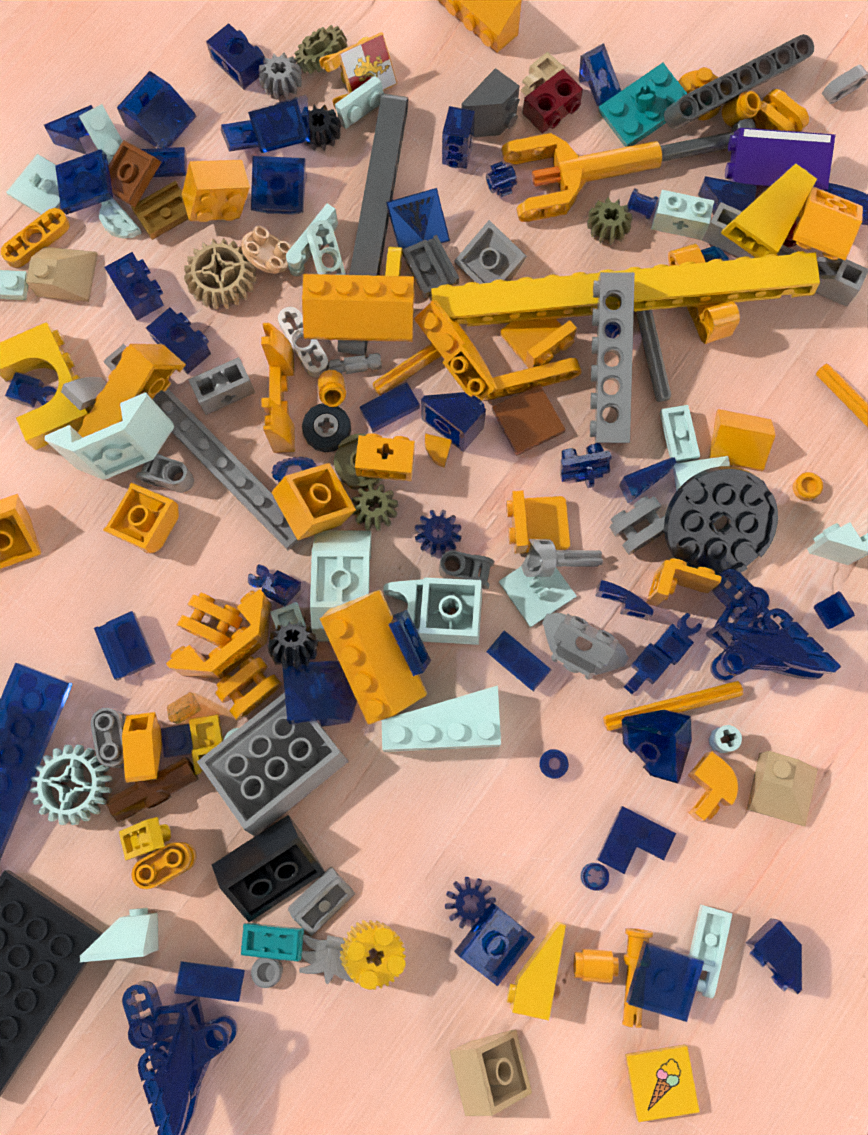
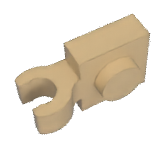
(540, 72)

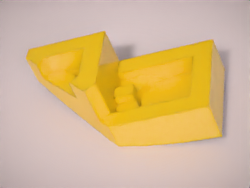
(205, 735)

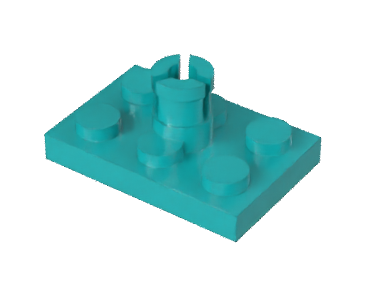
(642, 105)

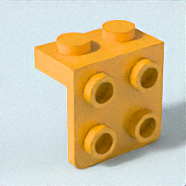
(538, 340)
(537, 520)

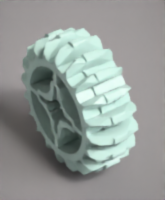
(67, 795)

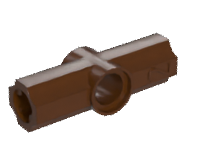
(152, 792)

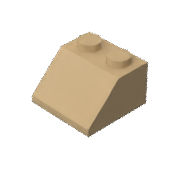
(490, 1073)

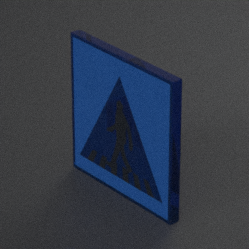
(417, 218)

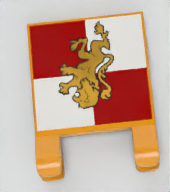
(362, 63)

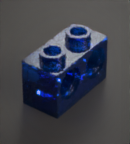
(135, 285)

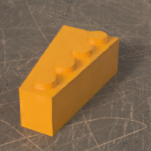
(139, 371)

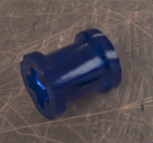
(642, 203)

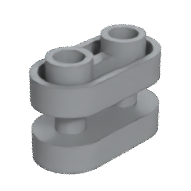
(624, 523)
(107, 736)

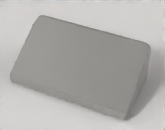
(320, 901)

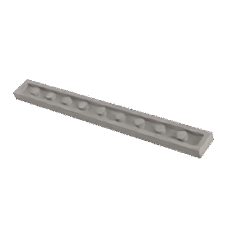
(220, 462)

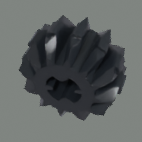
(323, 127)
(292, 645)

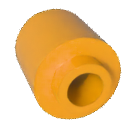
(741, 107)
(331, 388)
(595, 965)

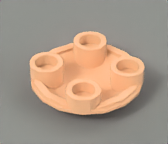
(265, 250)

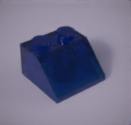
(454, 416)

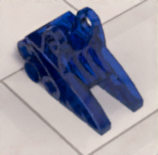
(765, 649)
(181, 1071)

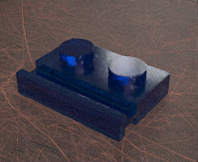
(124, 645)

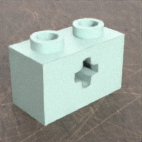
(682, 214)

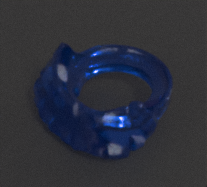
(281, 468)

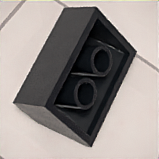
(267, 869)

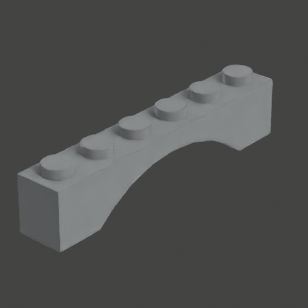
(838, 278)

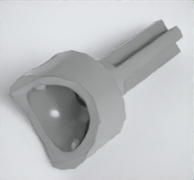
(544, 558)

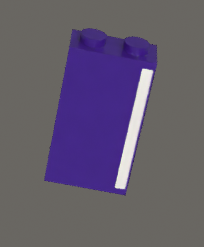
(765, 155)

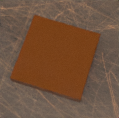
(131, 172)
(528, 419)

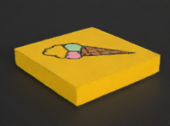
(662, 1083)

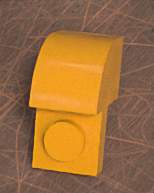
(718, 781)

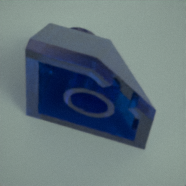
(660, 740)

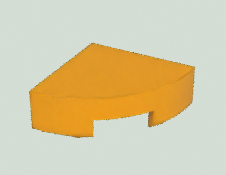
(437, 448)

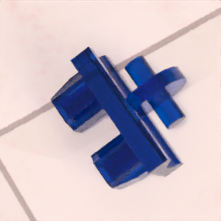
(585, 467)

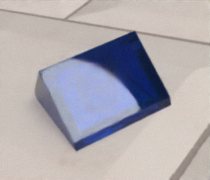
(281, 124)

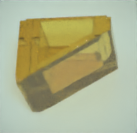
(183, 708)

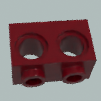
(556, 95)

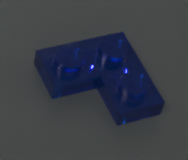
(633, 832)

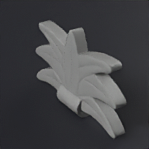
(324, 958)

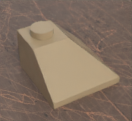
(62, 273)
(782, 787)

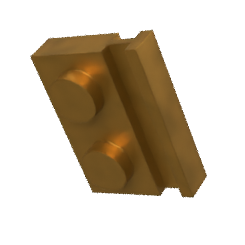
(161, 210)

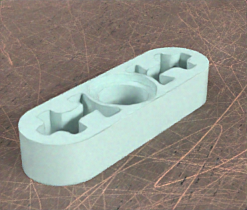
(333, 250)

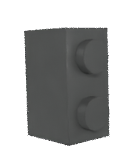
(494, 104)

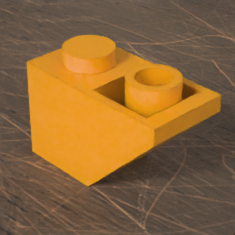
(141, 747)

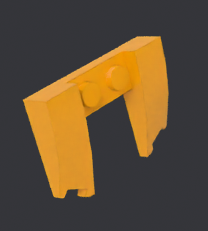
(280, 357)

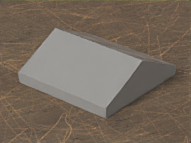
(490, 256)

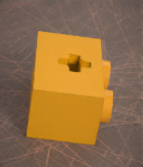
(396, 466)

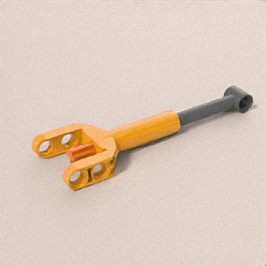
(574, 170)

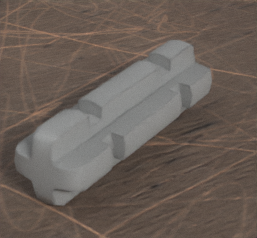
(356, 363)

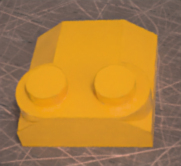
(143, 519)

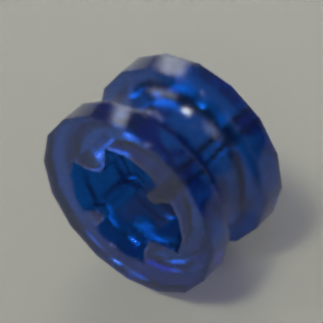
(592, 885)

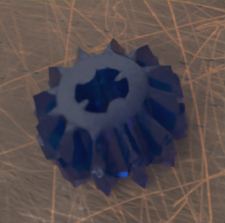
(450, 533)
(459, 901)

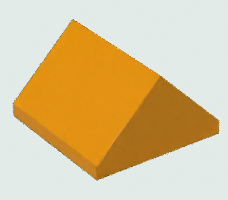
(743, 439)

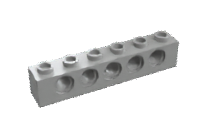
(622, 287)

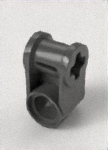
(469, 567)

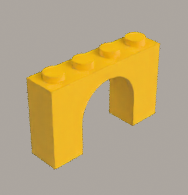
(35, 350)

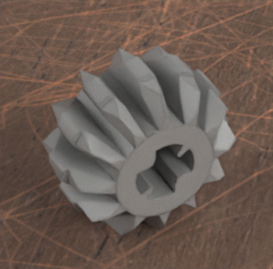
(280, 76)

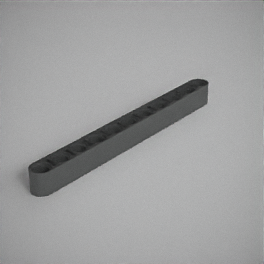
(378, 190)

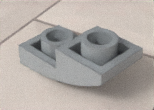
(83, 391)

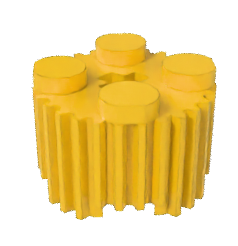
(384, 966)

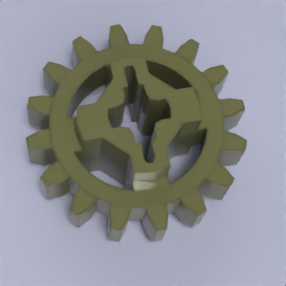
(318, 45)

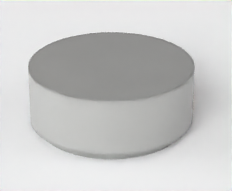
(266, 972)

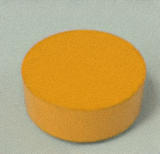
(807, 486)

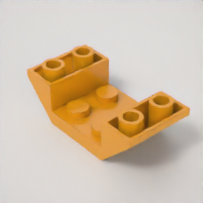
(828, 224)
(245, 642)

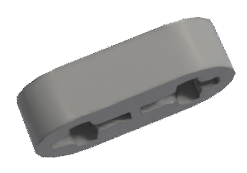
(845, 84)

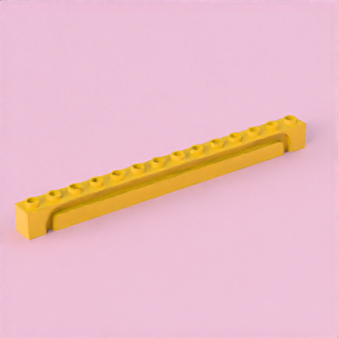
(653, 289)

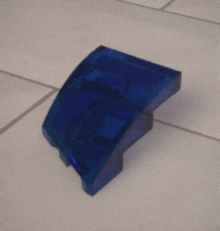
(318, 694)

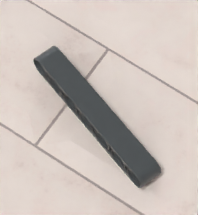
(738, 81)

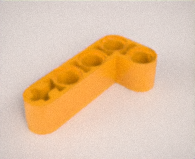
(713, 320)

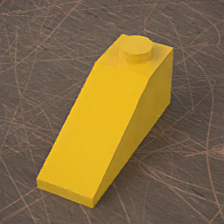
(536, 981)

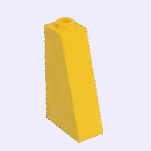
(769, 218)

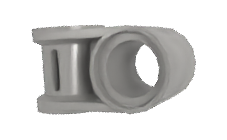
(162, 472)

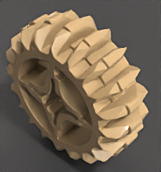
(204, 270)

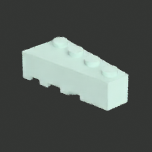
(451, 724)

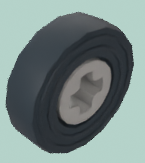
(314, 433)

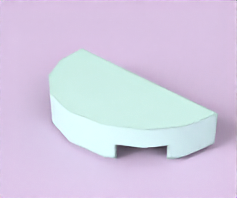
(117, 220)

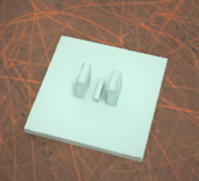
(37, 186)
(537, 595)

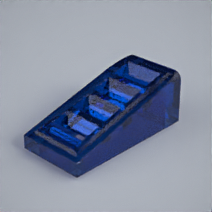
(641, 480)

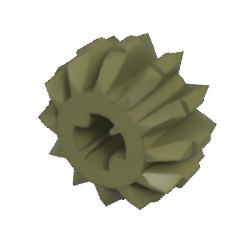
(609, 221)
(368, 500)

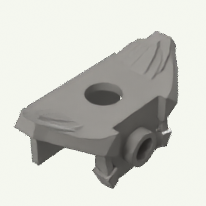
(602, 657)

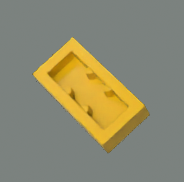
(144, 838)

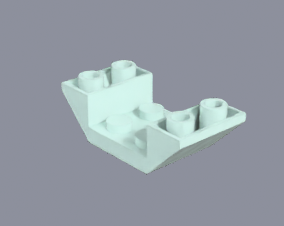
(119, 445)
(840, 544)
(337, 572)

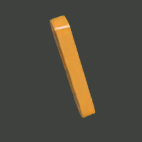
(544, 375)

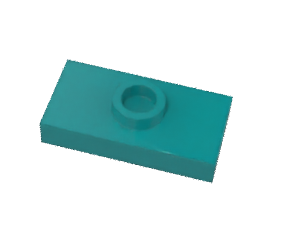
(272, 941)

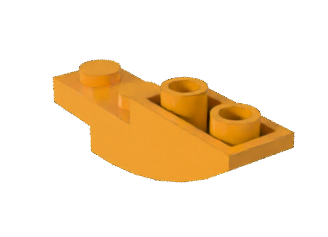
(458, 351)

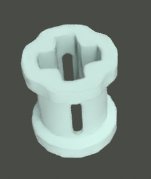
(734, 735)

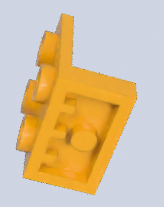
(678, 573)

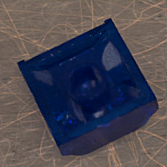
(278, 185)

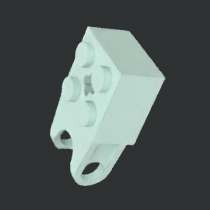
(431, 601)

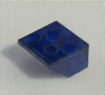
(155, 111)

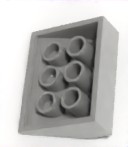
(270, 765)

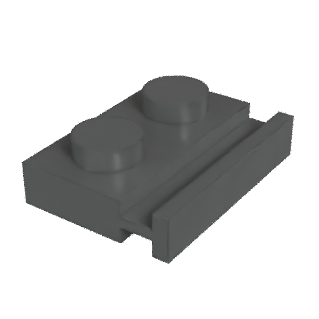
(430, 265)

